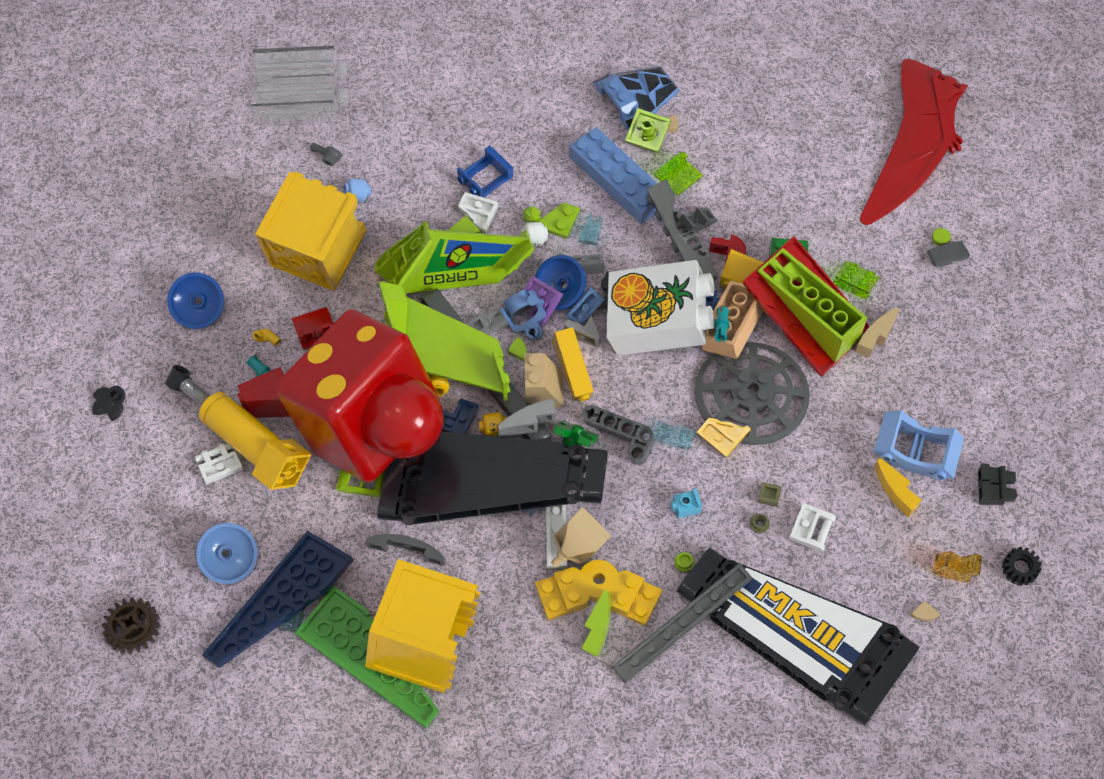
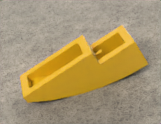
(897, 487)

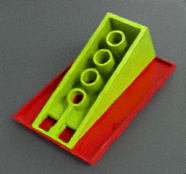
(807, 306)

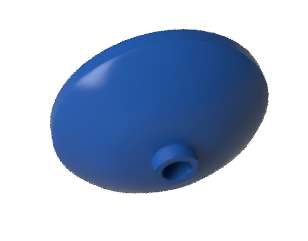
(562, 270)
(182, 300)

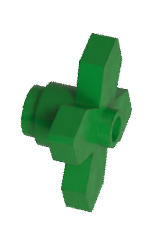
(575, 434)

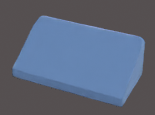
(585, 306)

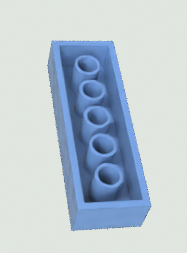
(614, 172)

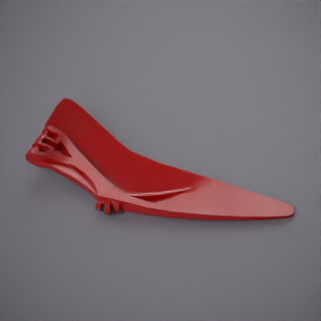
(922, 138)

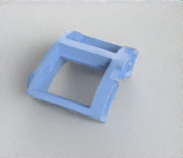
(898, 421)

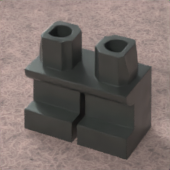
(993, 485)

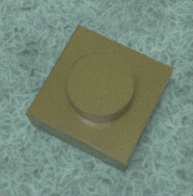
(769, 494)

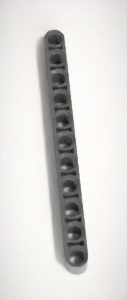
(515, 402)

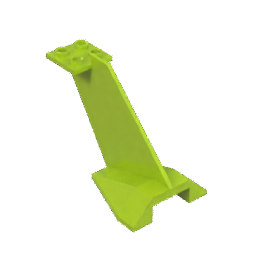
(446, 345)

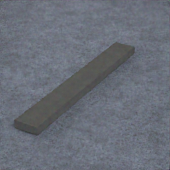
(682, 623)

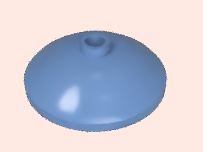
(240, 558)

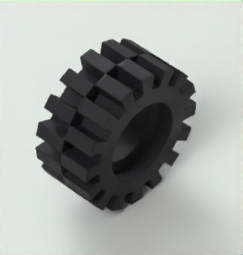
(1029, 558)

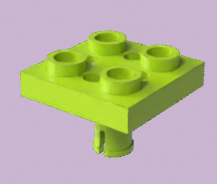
(643, 120)

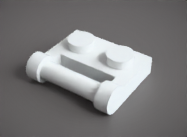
(806, 524)

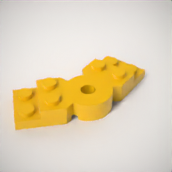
(574, 588)

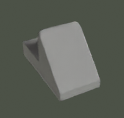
(587, 333)

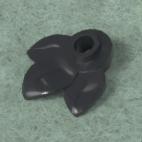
(106, 403)

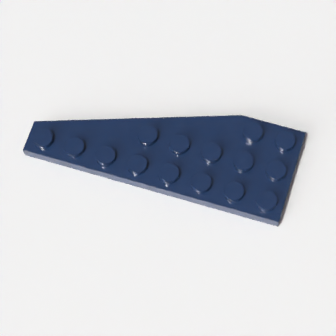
(294, 584)

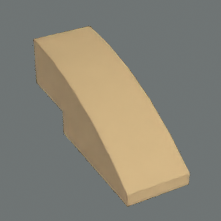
(877, 333)

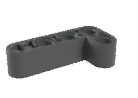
(617, 430)

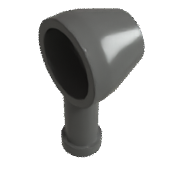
(331, 155)

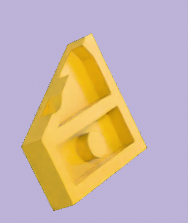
(723, 435)

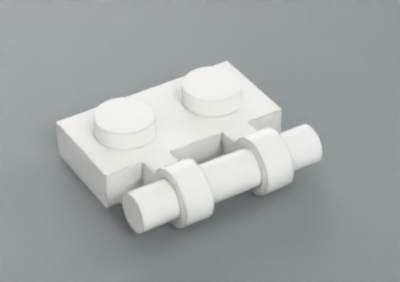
(219, 467)

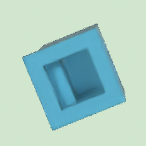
(682, 509)

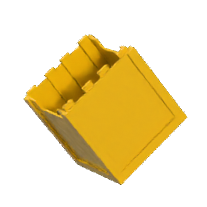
(311, 231)
(418, 624)

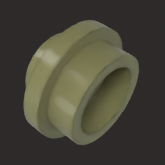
(759, 517)

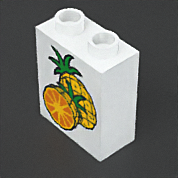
(659, 307)

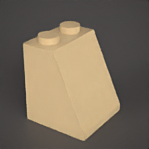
(542, 380)

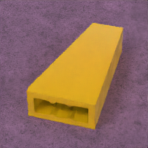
(572, 364)

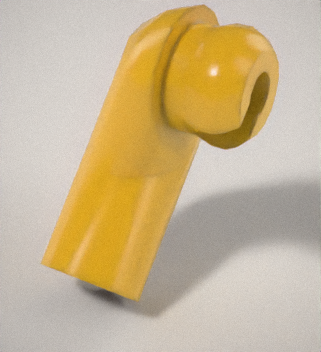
(266, 335)

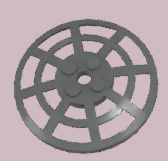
(754, 400)

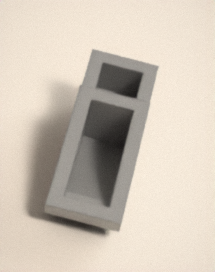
(527, 419)

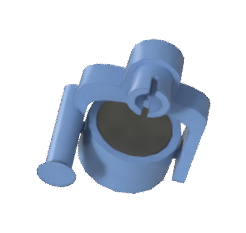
(520, 303)

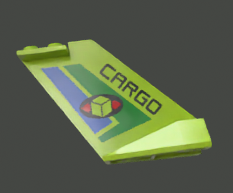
(451, 259)

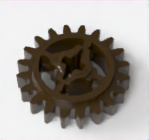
(119, 618)

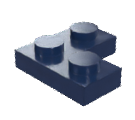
(461, 418)

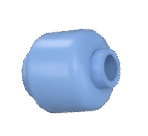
(358, 187)

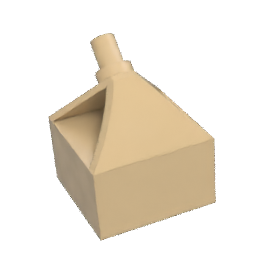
(579, 538)

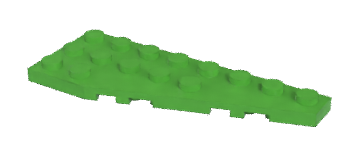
(341, 633)

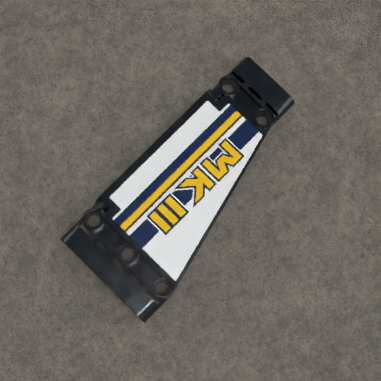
(808, 636)

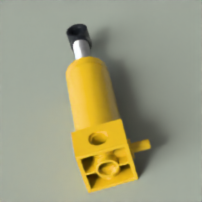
(275, 460)

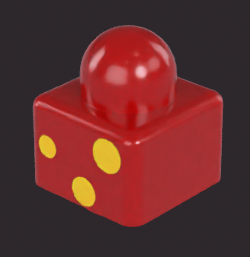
(362, 397)

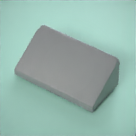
(591, 263)

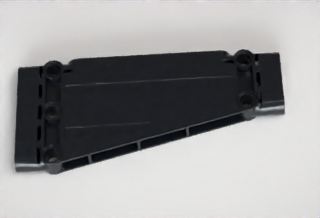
(489, 476)

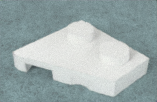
(478, 210)

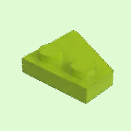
(561, 220)

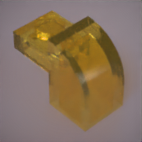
(957, 568)

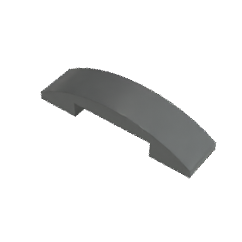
(381, 543)

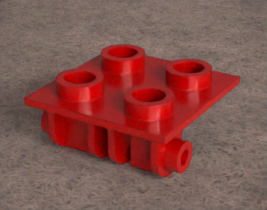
(312, 326)

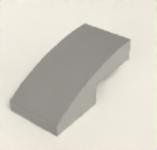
(489, 323)

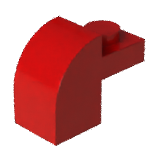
(723, 246)

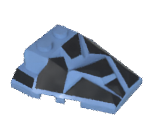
(637, 89)

